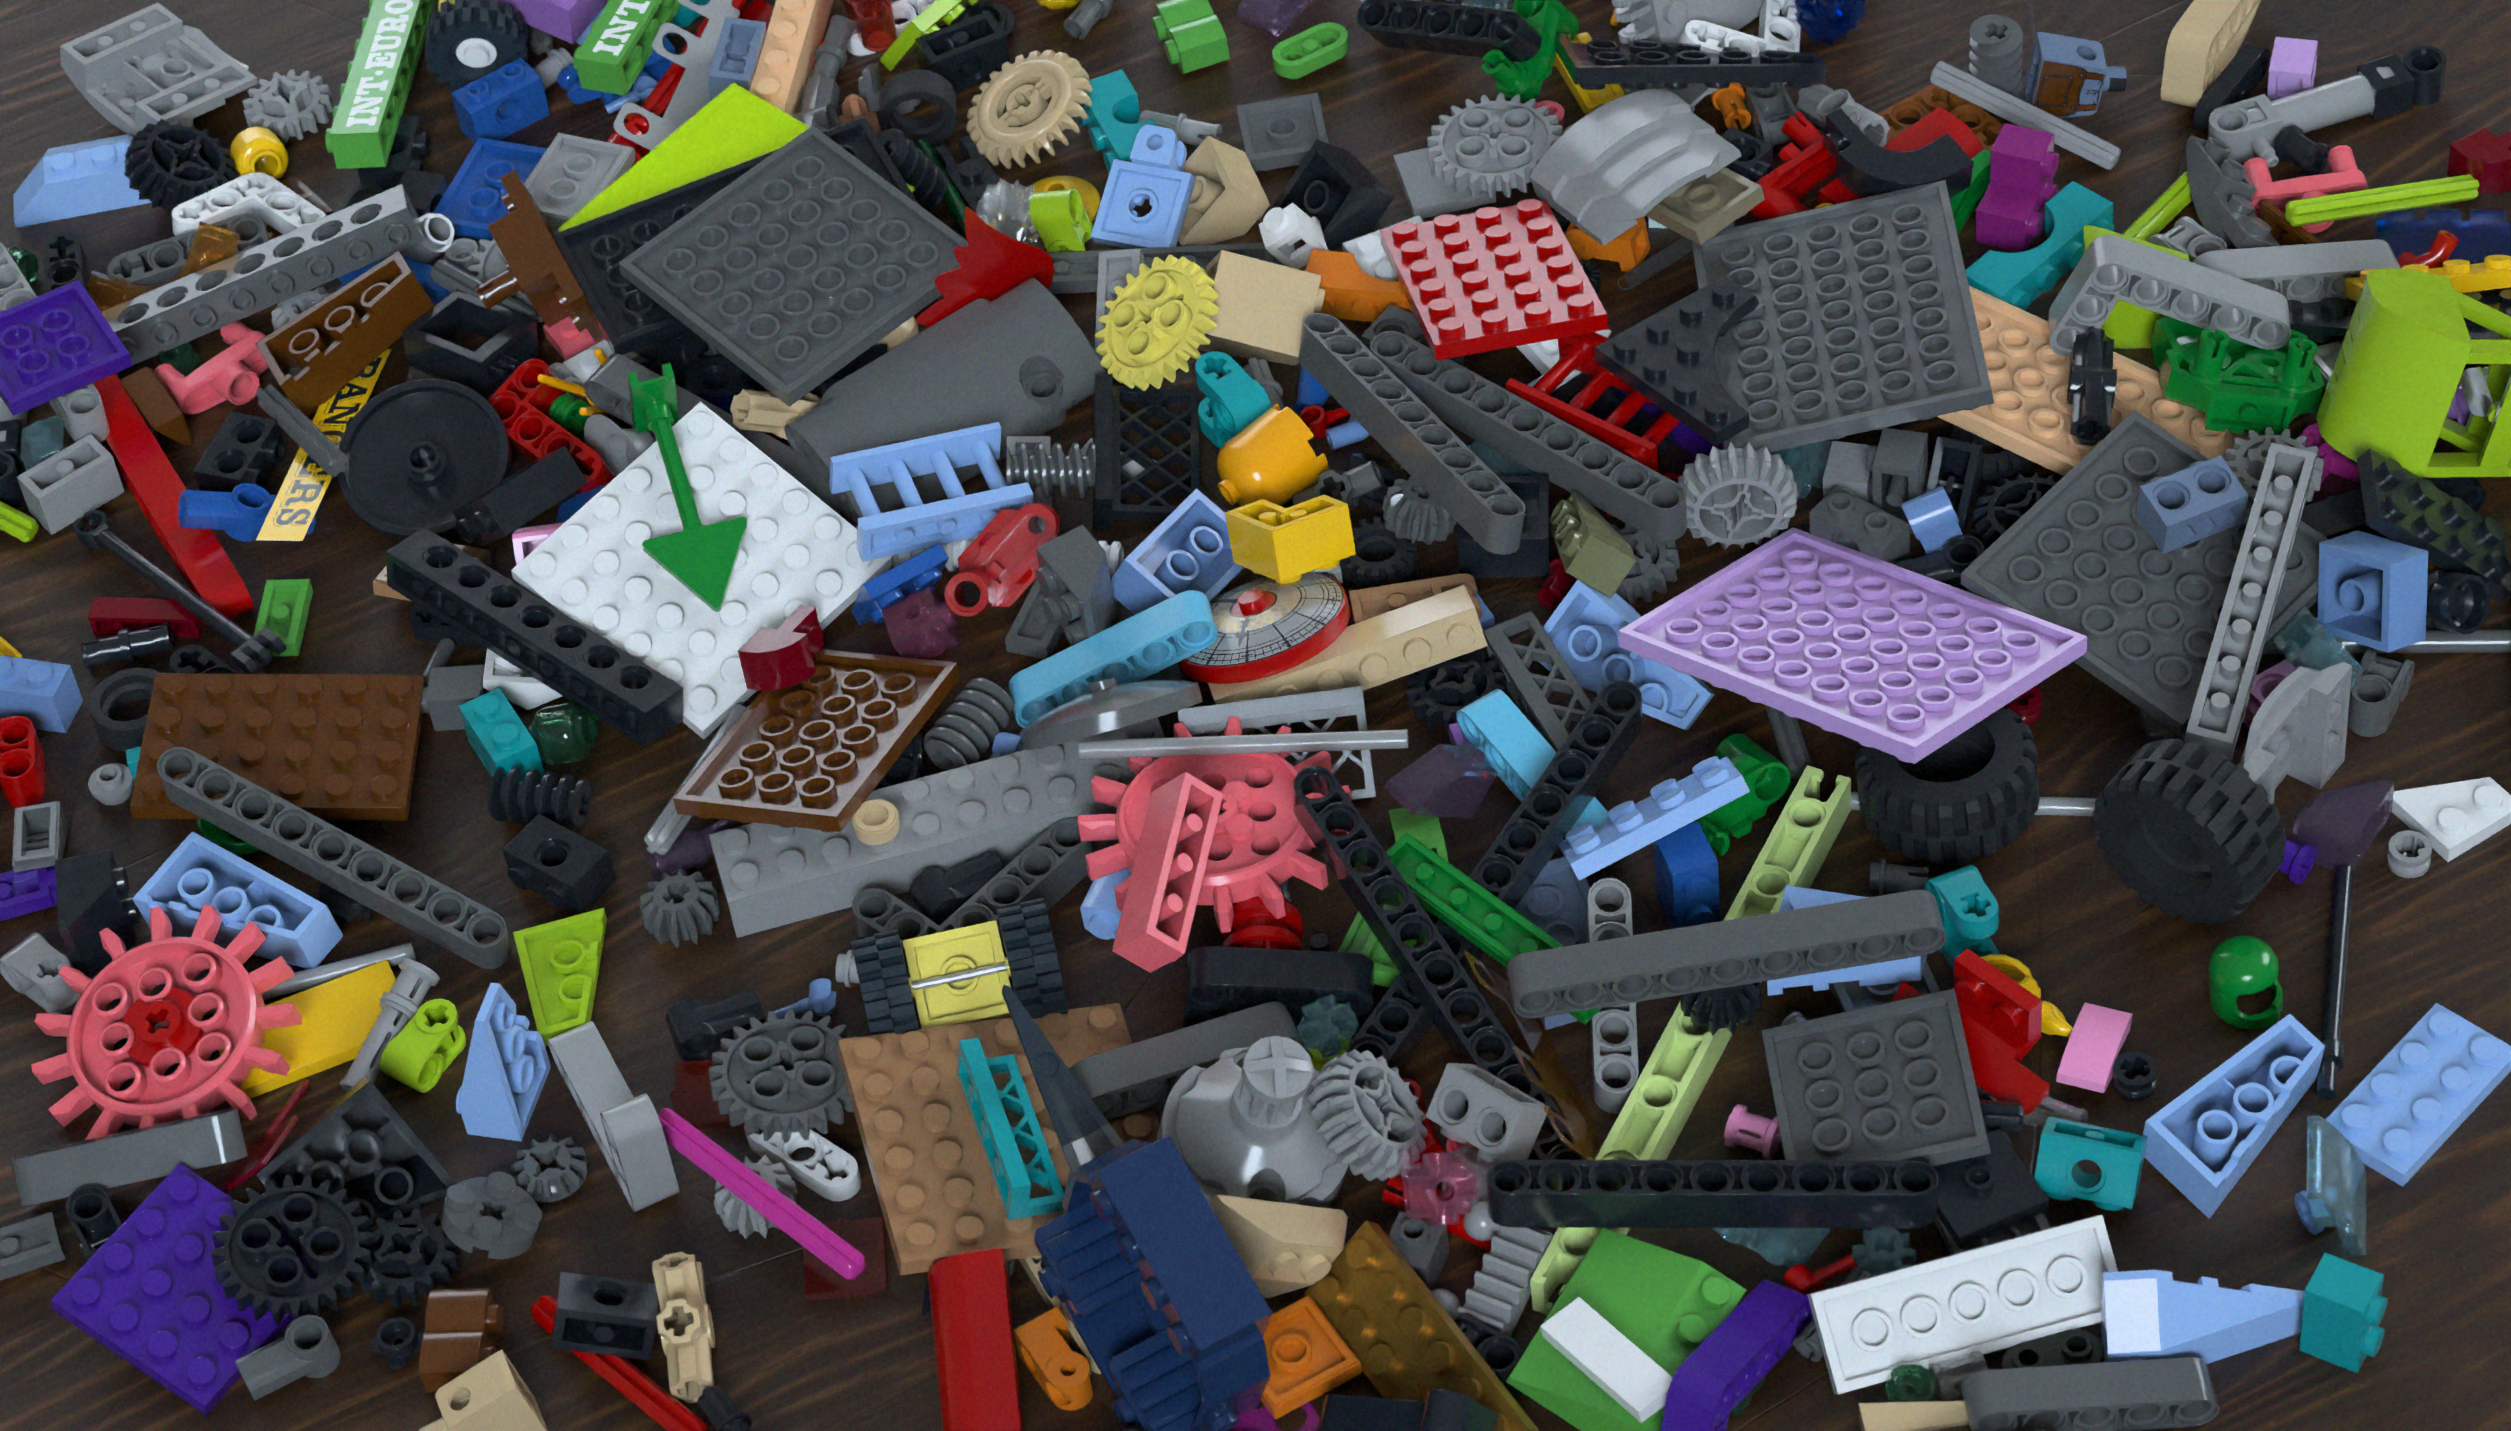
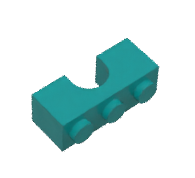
(1113, 117)

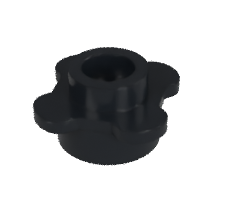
(389, 1335)

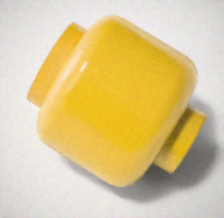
(259, 151)

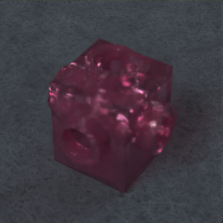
(921, 626)
(1420, 1184)

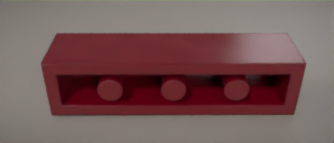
(112, 614)

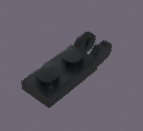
(969, 176)

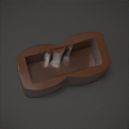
(457, 1333)

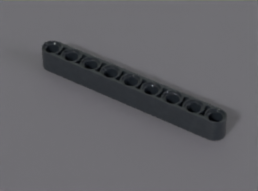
(1712, 1193)

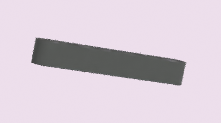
(610, 392)

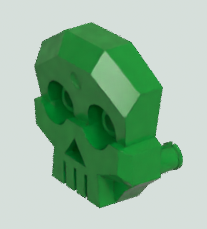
(2235, 381)

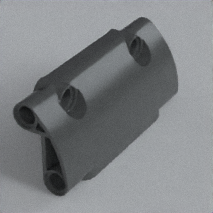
(982, 365)

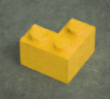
(1291, 539)

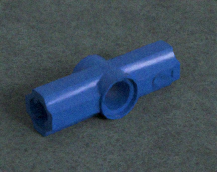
(237, 513)

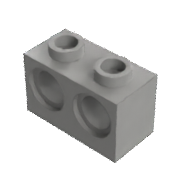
(1488, 1106)

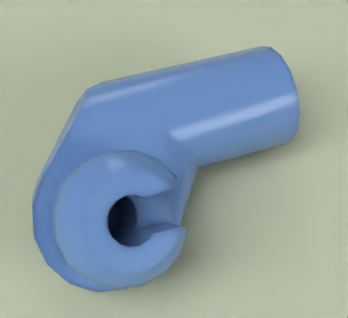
(1345, 434)

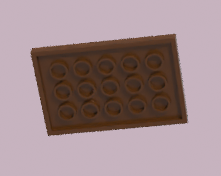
(312, 739)
(819, 745)

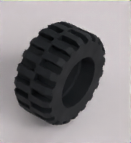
(1958, 816)
(2189, 831)

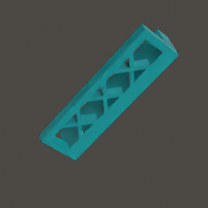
(1000, 1138)

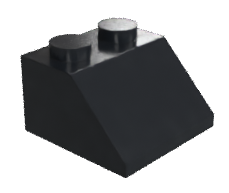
(1336, 192)
(88, 900)

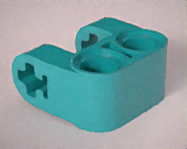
(1231, 400)
(1966, 911)

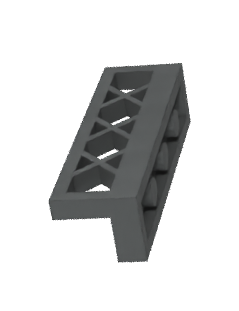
(1525, 686)

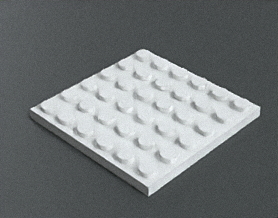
(789, 557)

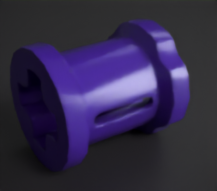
(2298, 860)

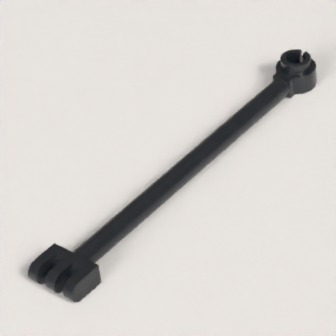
(247, 646)

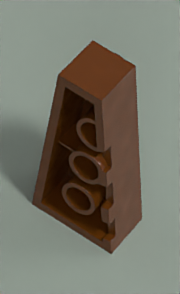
(344, 333)

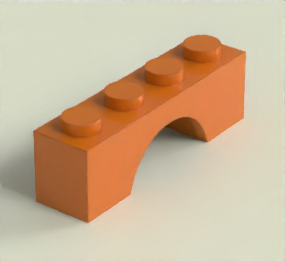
(1352, 292)

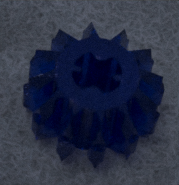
(1829, 18)

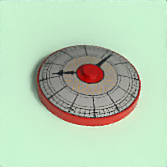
(1270, 628)

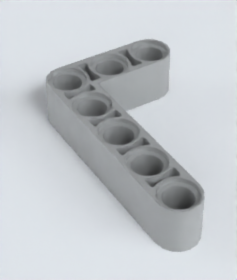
(2167, 285)
(622, 1125)

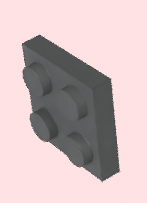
(1280, 130)

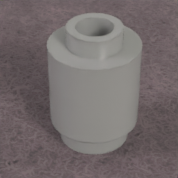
(437, 236)

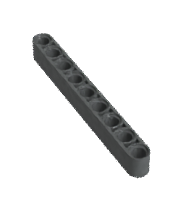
(1412, 434)
(1537, 439)
(343, 874)
(1725, 954)

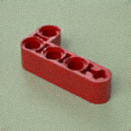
(524, 410)
(21, 762)

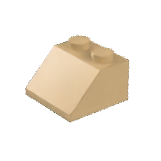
(1224, 196)

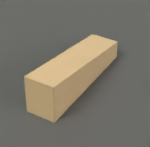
(1914, 1416)

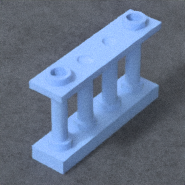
(930, 523)

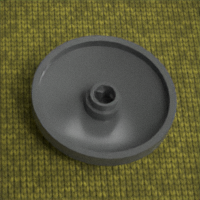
(1108, 709)

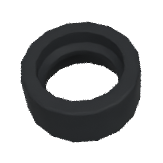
(919, 85)
(110, 696)

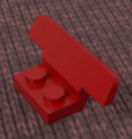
(1999, 1028)

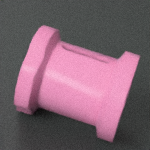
(1753, 1132)

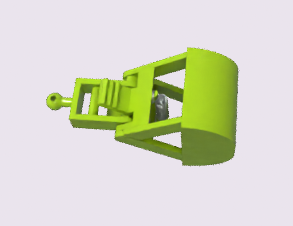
(2404, 369)

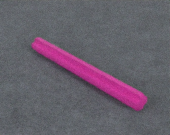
(761, 1195)

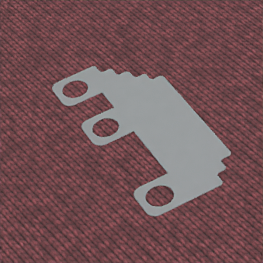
(693, 88)

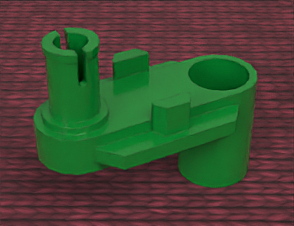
(1527, 77)
(1767, 783)

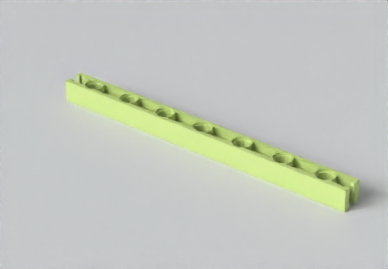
(1688, 1055)

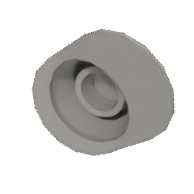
(615, 445)

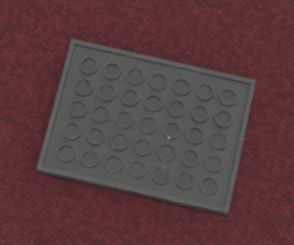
(1852, 319)

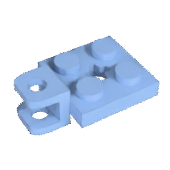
(1153, 176)

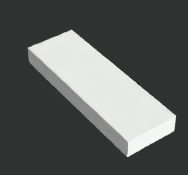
(1608, 1359)

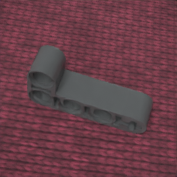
(165, 258)

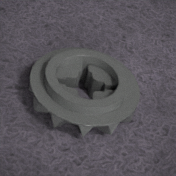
(552, 1183)

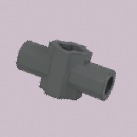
(1356, 481)

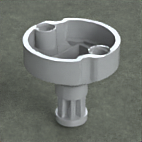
(1251, 1127)

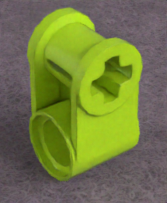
(1061, 220)
(425, 1051)

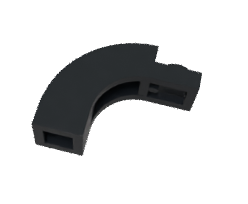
(1876, 171)

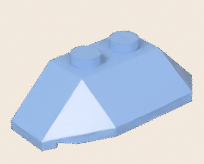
(76, 182)

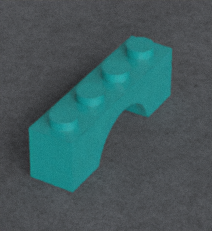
(2026, 275)

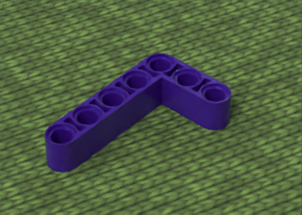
(1735, 1358)

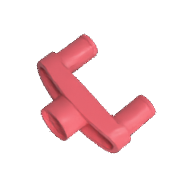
(2343, 179)
(227, 376)

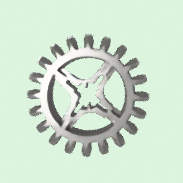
(1738, 495)
(1368, 1115)

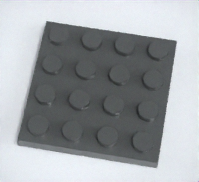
(1878, 1084)

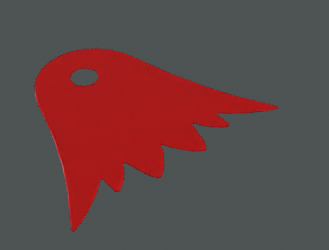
(987, 270)

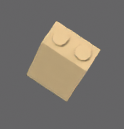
(1260, 307)

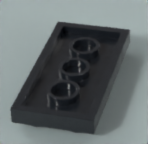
(2429, 519)

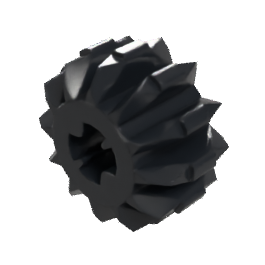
(1723, 1007)

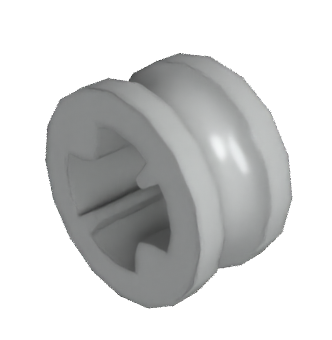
(2409, 866)

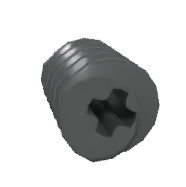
(1997, 52)
(1052, 469)
(968, 725)

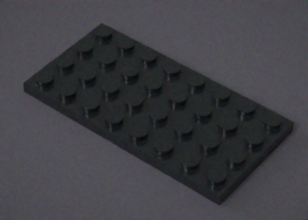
(597, 246)

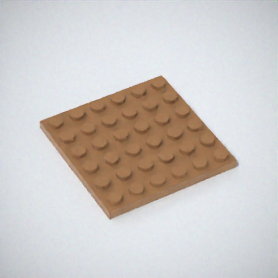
(925, 1143)

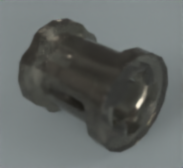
(1950, 1376)

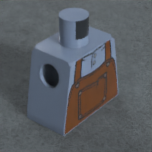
(2069, 75)

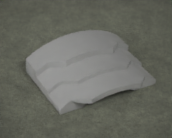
(152, 70)
(1627, 161)
(2300, 729)

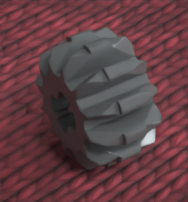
(1415, 513)
(679, 908)

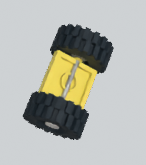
(473, 40)
(961, 972)

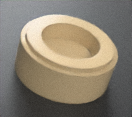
(876, 822)

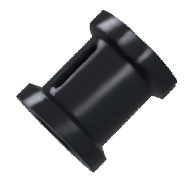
(2301, 151)

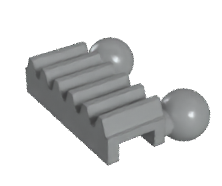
(1504, 1281)

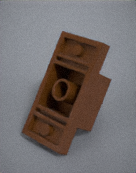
(534, 263)

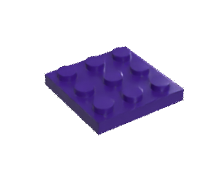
(55, 347)

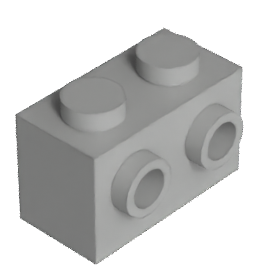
(70, 484)

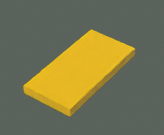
(332, 1027)

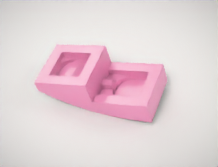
(2094, 1047)

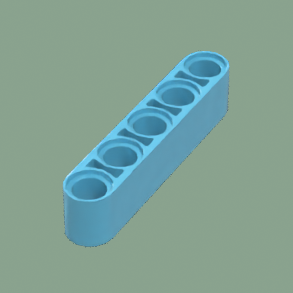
(1124, 651)
(1514, 748)

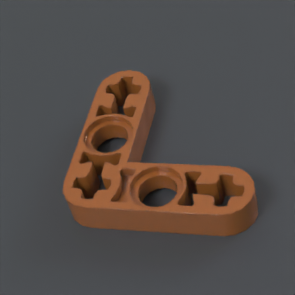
(1929, 99)

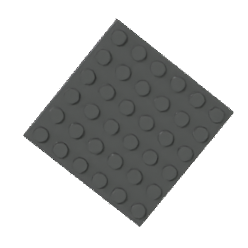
(797, 265)
(2097, 571)

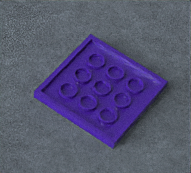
(158, 1298)

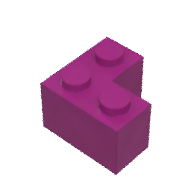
(2018, 188)

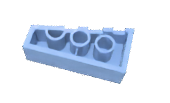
(241, 893)
(2228, 1117)

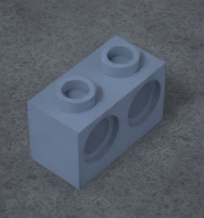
(736, 55)
(2191, 504)

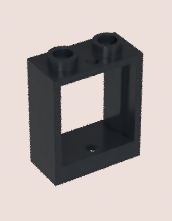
(510, 334)
(519, 498)

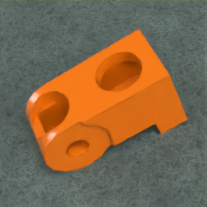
(1627, 249)
(1046, 1353)

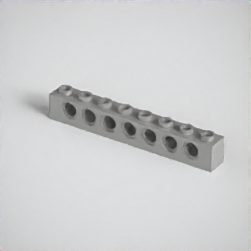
(2251, 599)

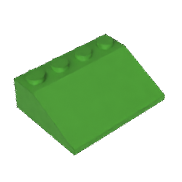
(1648, 1295)

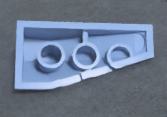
(1587, 638)
(502, 1070)
(2161, 1318)

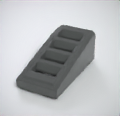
(38, 836)

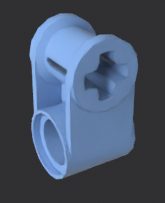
(1932, 519)

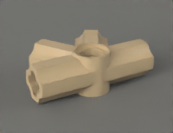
(684, 1324)

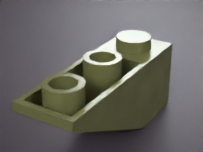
(1590, 545)

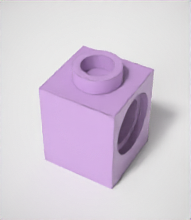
(2291, 67)

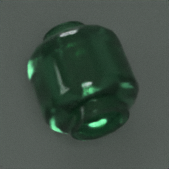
(564, 733)

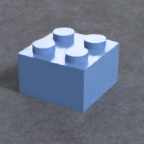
(2373, 590)

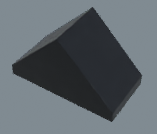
(1960, 471)

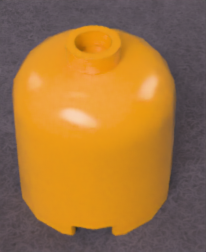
(1269, 460)

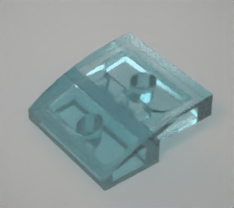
(2336, 1184)

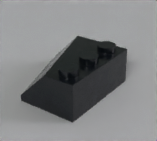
(367, 1151)

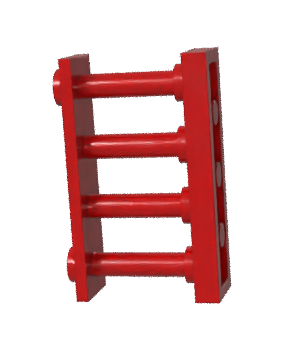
(1579, 354)

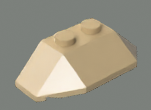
(1282, 1242)

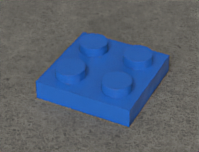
(898, 583)

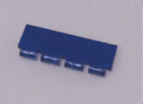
(2479, 237)

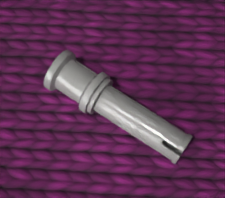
(397, 1010)

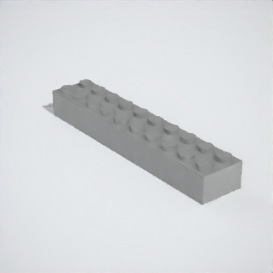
(945, 821)

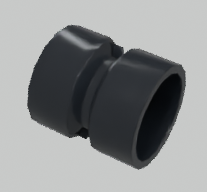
(2456, 601)

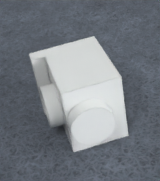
(1287, 226)

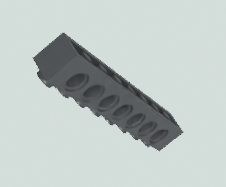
(266, 274)

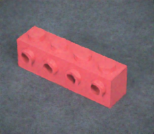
(1167, 872)

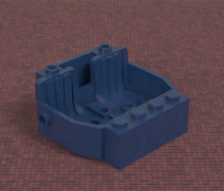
(1157, 1291)

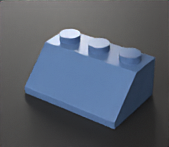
(1180, 555)

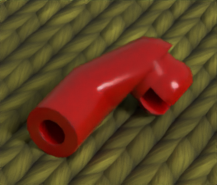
(2438, 252)

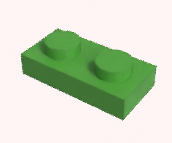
(285, 612)

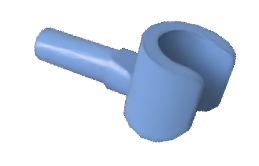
(641, 90)
(1005, 744)
(820, 1000)

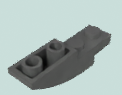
(2224, 195)

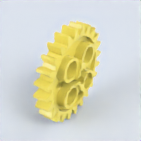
(1157, 322)

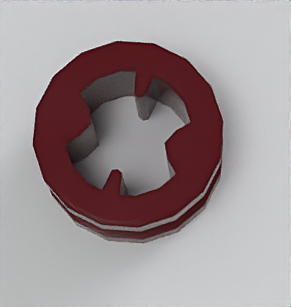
(2032, 710)

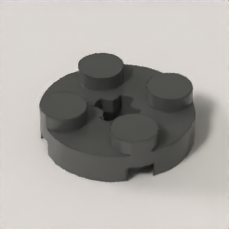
(493, 1196)

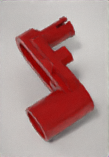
(1798, 173)
(1002, 559)

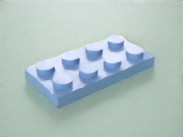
(1640, 824)
(2421, 1093)

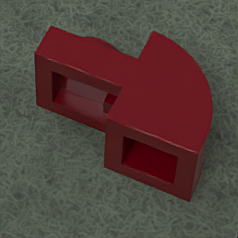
(2484, 158)
(782, 655)

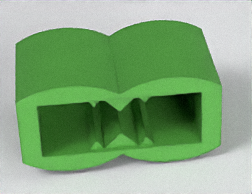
(1190, 34)

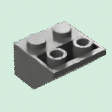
(1076, 584)

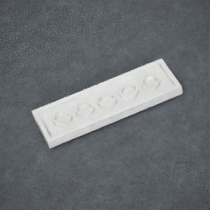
(1963, 1303)

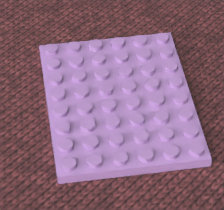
(1853, 644)

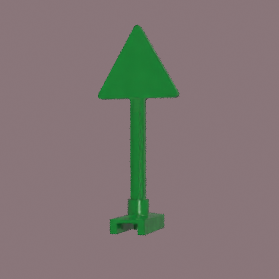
(700, 554)

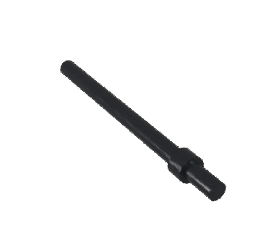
(2332, 1017)

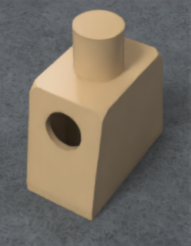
(487, 1399)

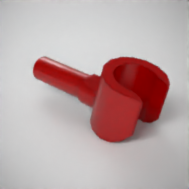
(1319, 420)
(1804, 1281)

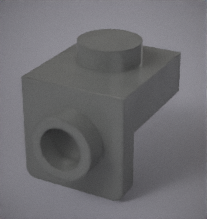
(870, 87)

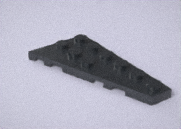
(1681, 63)

